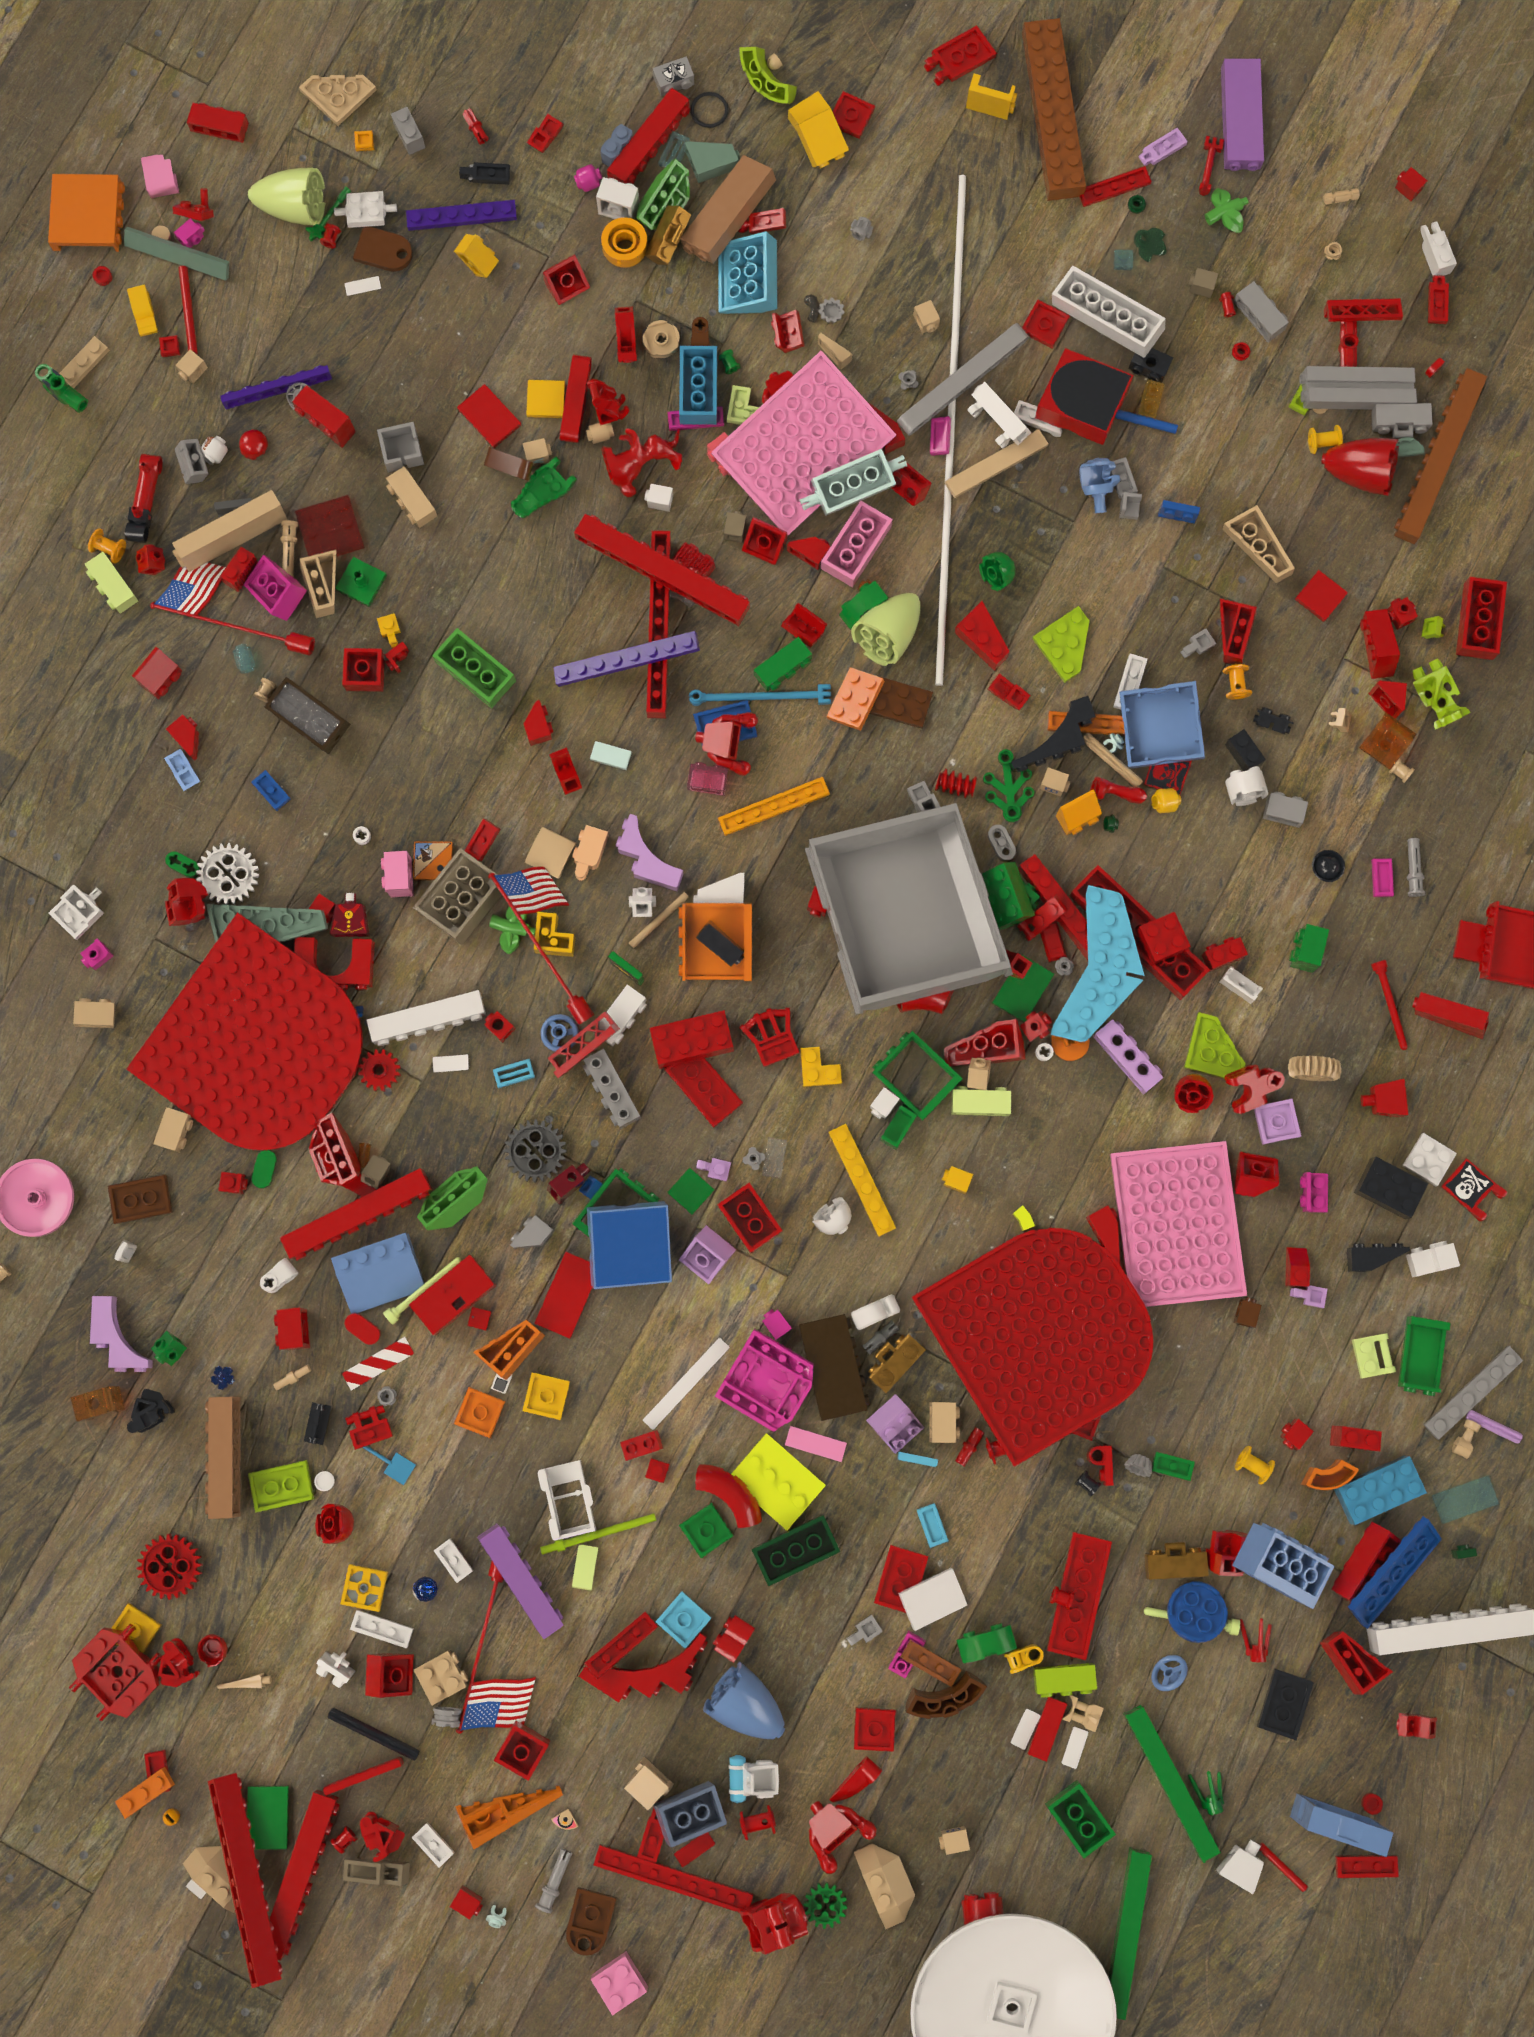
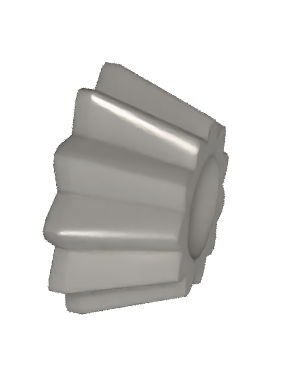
(831, 310)
(1139, 1465)

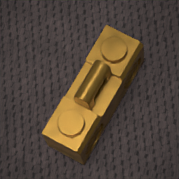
(667, 235)
(903, 1357)
(1166, 1566)

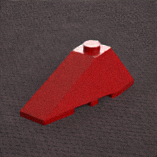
(995, 1043)

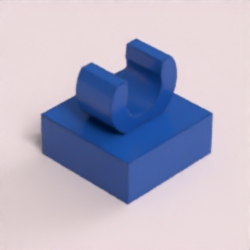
(590, 1187)

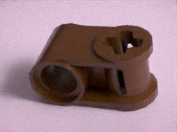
(700, 337)

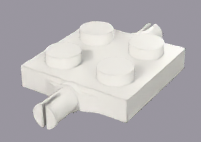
(365, 209)

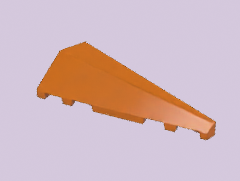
(492, 1818)

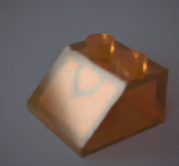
(1388, 741)

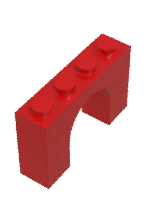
(360, 970)

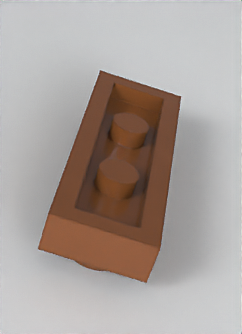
(930, 1663)

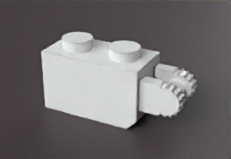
(1437, 250)

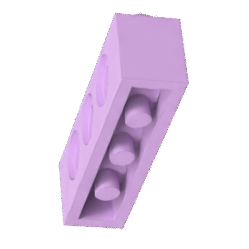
(1129, 1067)

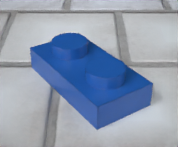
(271, 790)

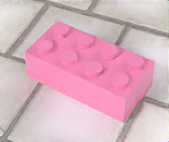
(856, 544)

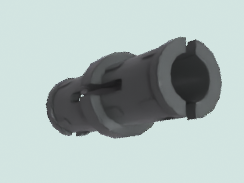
(880, 1337)

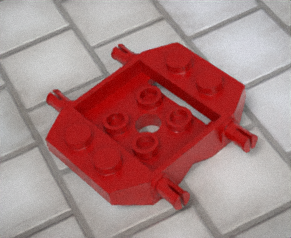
(104, 1681)

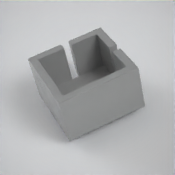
(400, 446)

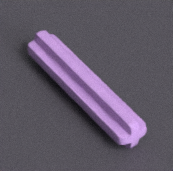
(1494, 1426)

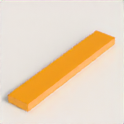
(773, 806)

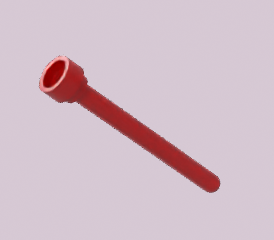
(1380, 969)

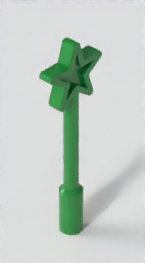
(317, 230)

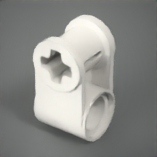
(280, 1274)

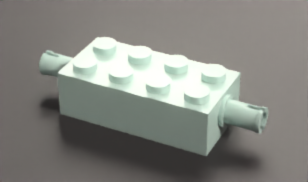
(853, 482)

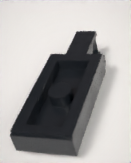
(486, 173)

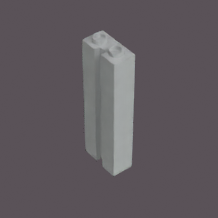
(1356, 387)

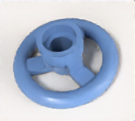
(550, 1021)
(1172, 1676)

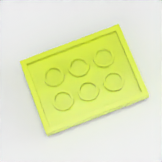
(778, 1481)

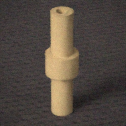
(292, 1377)

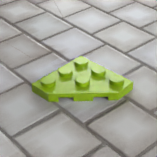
(1065, 643)
(1211, 1048)

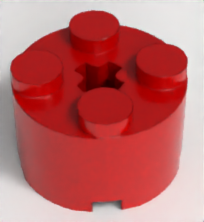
(981, 1907)

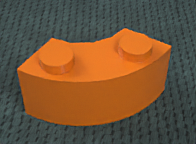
(1331, 1477)

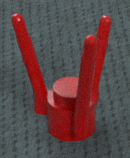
(1258, 1651)

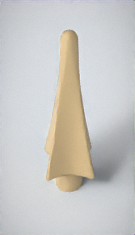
(256, 1681)

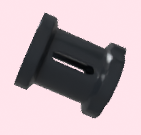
(1087, 1483)

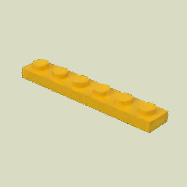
(862, 1180)

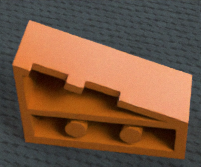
(510, 1349)

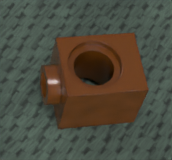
(1247, 1313)

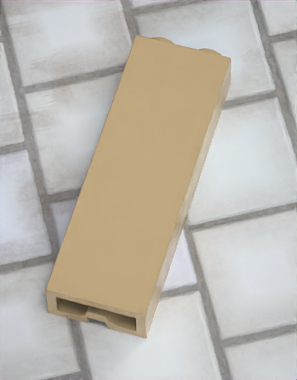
(229, 531)

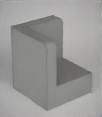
(1130, 505)

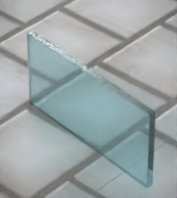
(1465, 1499)

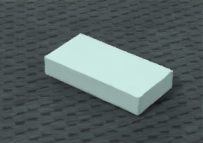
(610, 755)

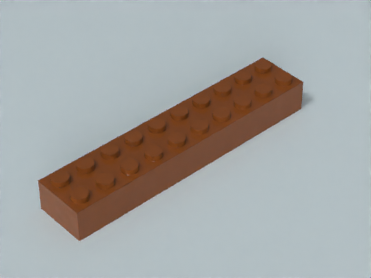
(1053, 109)

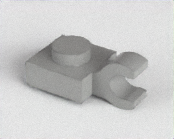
(1200, 642)
(867, 1629)

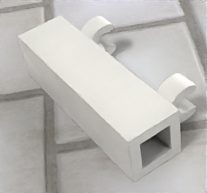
(1001, 413)

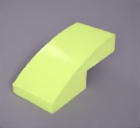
(585, 1567)

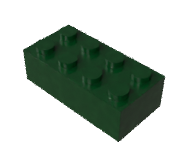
(795, 1550)

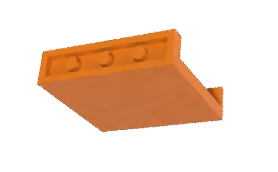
(86, 210)
(699, 960)

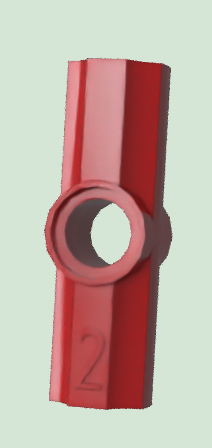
(1348, 334)

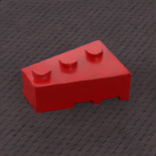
(324, 416)
(1236, 628)
(983, 636)
(1380, 643)
(1354, 1663)

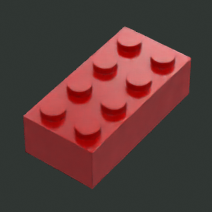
(1481, 618)
(691, 1039)

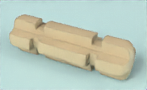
(1341, 196)

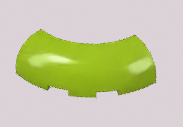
(761, 78)

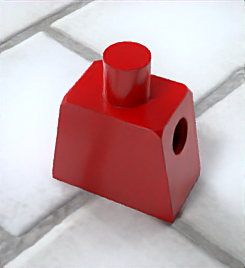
(1387, 1099)

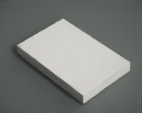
(932, 1599)

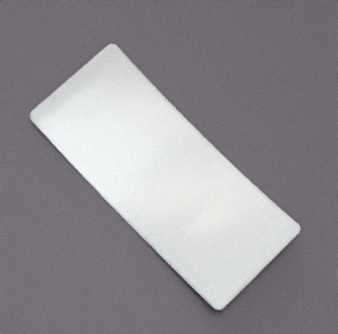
(450, 1063)

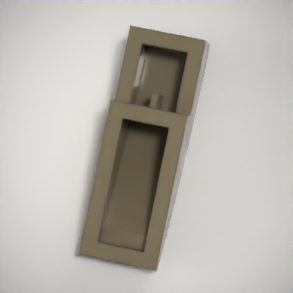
(376, 1872)

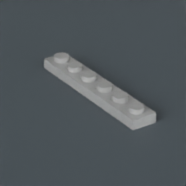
(1473, 1392)

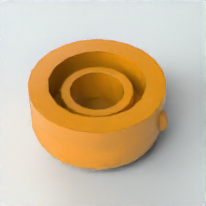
(620, 230)

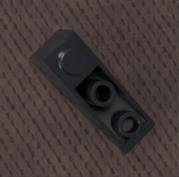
(1369, 1258)

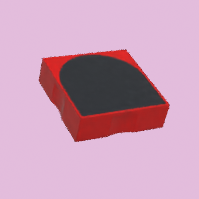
(1084, 396)

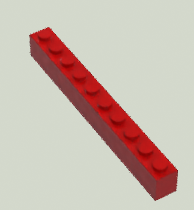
(662, 569)
(658, 630)
(244, 1880)

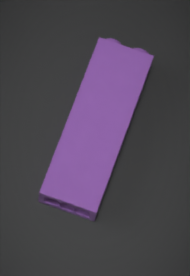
(1242, 114)

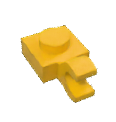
(388, 628)

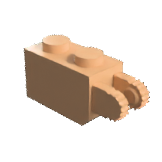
(590, 851)

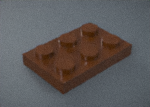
(902, 703)

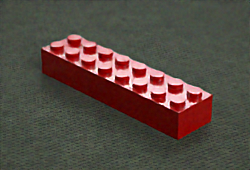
(1175, 973)

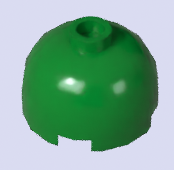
(997, 570)

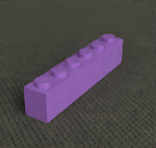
(520, 1581)

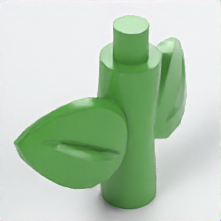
(1226, 210)
(511, 929)

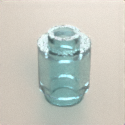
(244, 658)

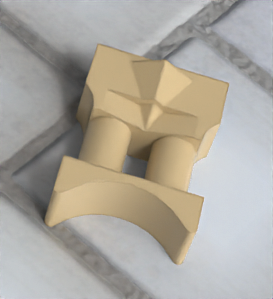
(1091, 1714)

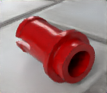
(1227, 303)

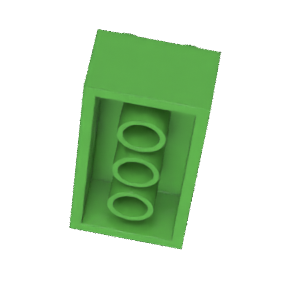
(474, 668)

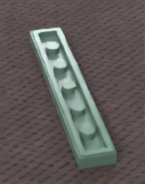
(176, 253)

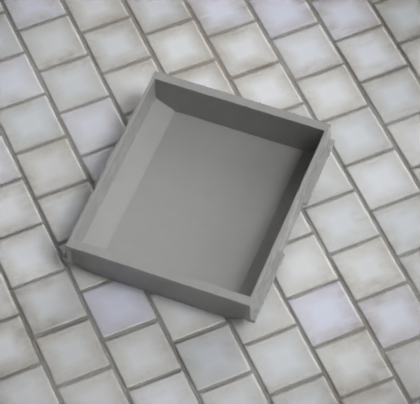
(907, 908)

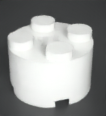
(1246, 786)

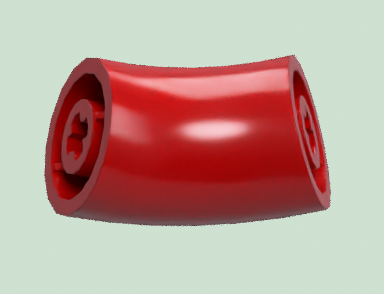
(934, 1003)

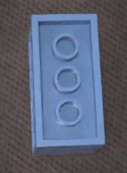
(1284, 1564)

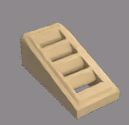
(837, 353)

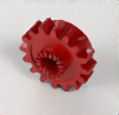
(372, 1063)

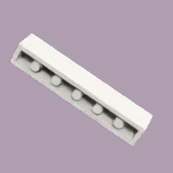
(426, 1017)

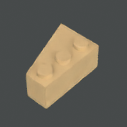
(320, 580)

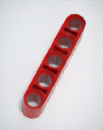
(575, 398)

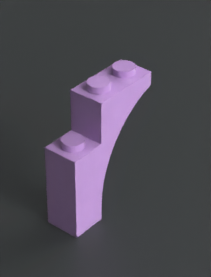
(648, 866)
(106, 1331)

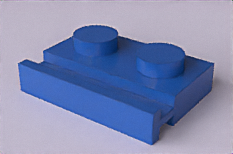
(1178, 511)

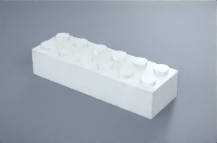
(1108, 311)

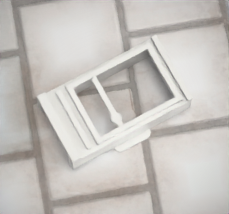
(559, 1475)

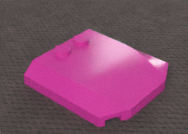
(767, 1382)

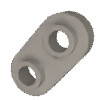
(1001, 843)

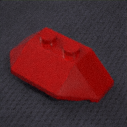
(333, 1152)

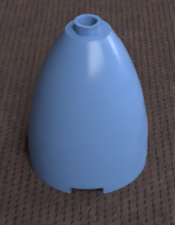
(745, 1705)

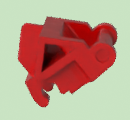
(605, 403)
(175, 1664)
(380, 1834)

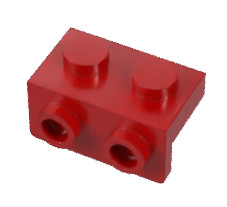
(787, 331)
(804, 625)

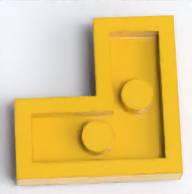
(814, 1073)

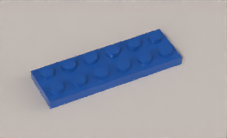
(1394, 1572)

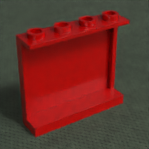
(1508, 946)

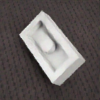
(453, 1560)
(433, 1845)

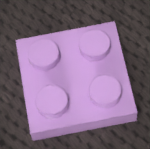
(1277, 1121)

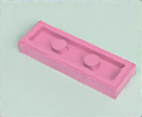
(815, 1444)

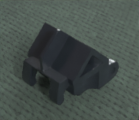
(149, 1411)

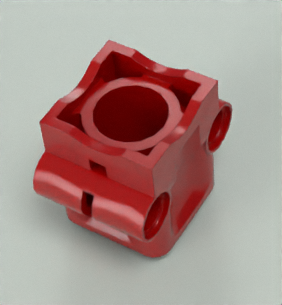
(775, 1922)

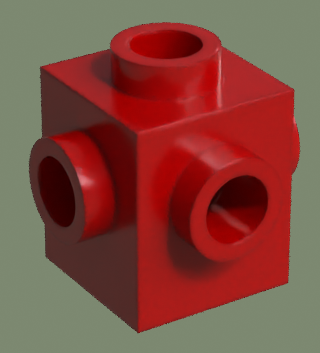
(150, 560)
(1402, 612)
(1037, 1025)

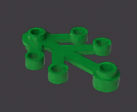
(1008, 789)

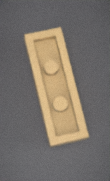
(84, 362)

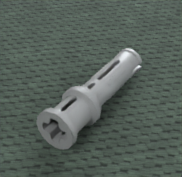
(1415, 876)
(551, 1890)

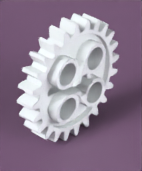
(240, 863)

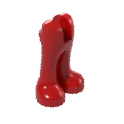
(1131, 794)

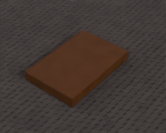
(140, 1199)

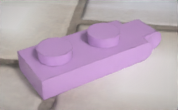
(1163, 147)

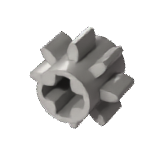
(861, 228)

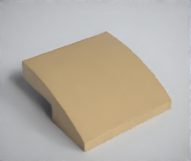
(550, 851)

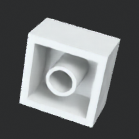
(617, 199)

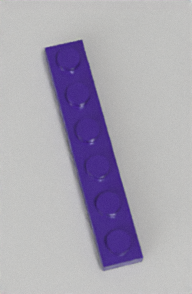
(461, 215)
(272, 388)

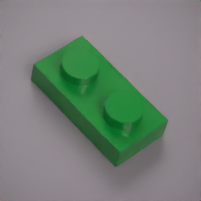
(1172, 1466)

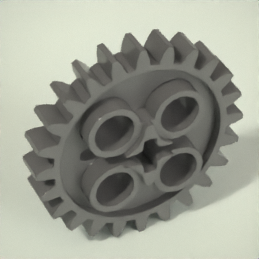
(522, 1163)

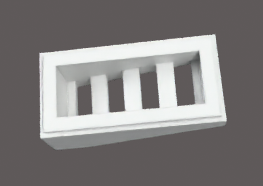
(125, 1251)

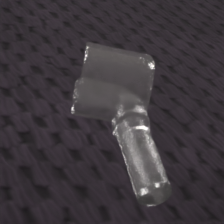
(687, 602)

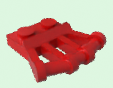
(776, 1047)

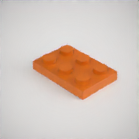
(855, 698)

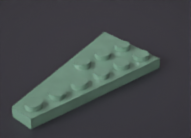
(280, 923)

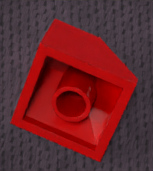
(1255, 1174)

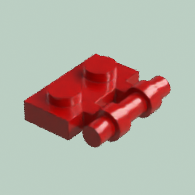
(369, 1433)

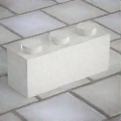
(623, 1013)

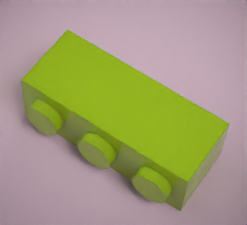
(1065, 1679)

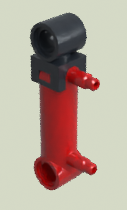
(140, 513)

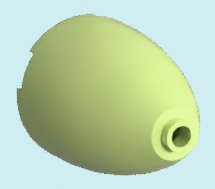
(291, 195)
(889, 626)

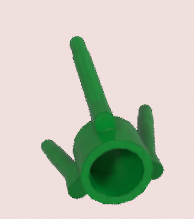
(1213, 1802)

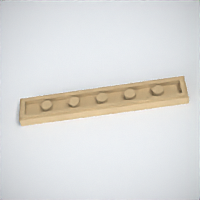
(996, 464)

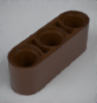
(508, 463)

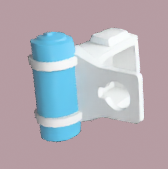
(752, 1779)

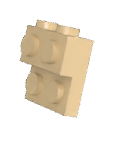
(441, 1677)

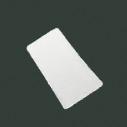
(1025, 1729)

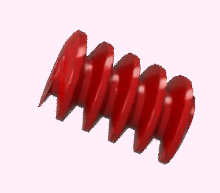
(956, 783)

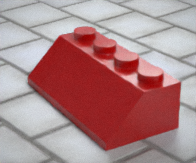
(1366, 1559)

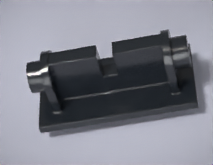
(1280, 722)
(317, 1423)

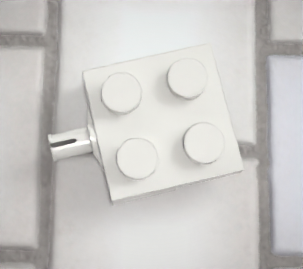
(77, 911)

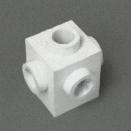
(642, 902)

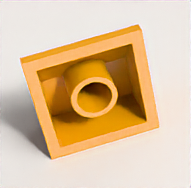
(1079, 813)

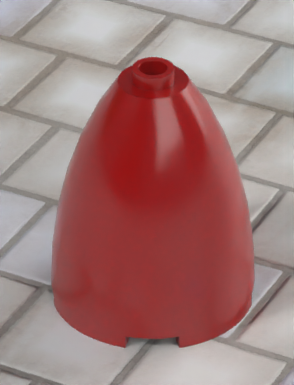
(1364, 463)

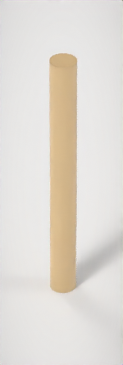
(658, 920)

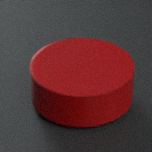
(102, 275)
(1372, 1803)

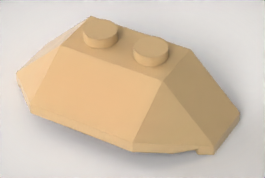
(209, 1872)
(886, 1883)

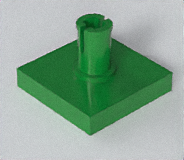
(361, 581)

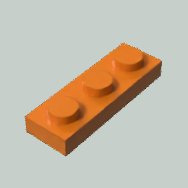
(144, 1793)

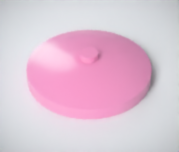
(35, 1197)

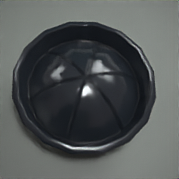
(1328, 865)

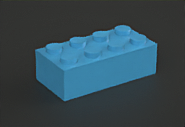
(698, 385)
(1380, 1490)

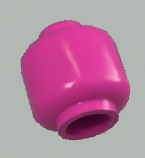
(588, 178)

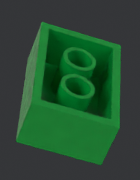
(1007, 895)
(1080, 1819)

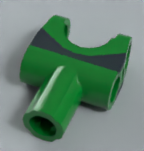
(60, 389)

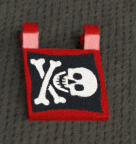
(1470, 1187)

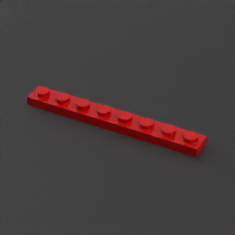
(672, 1879)

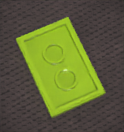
(281, 1486)

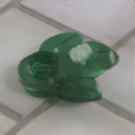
(1152, 245)

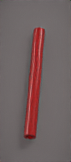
(187, 309)

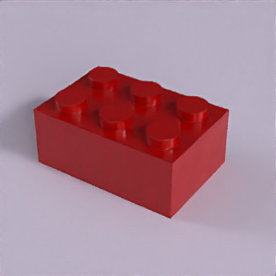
(749, 1218)

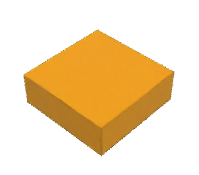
(364, 140)

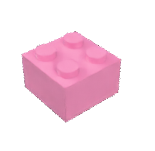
(398, 874)
(619, 1983)

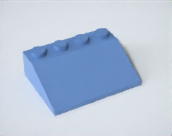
(378, 1273)

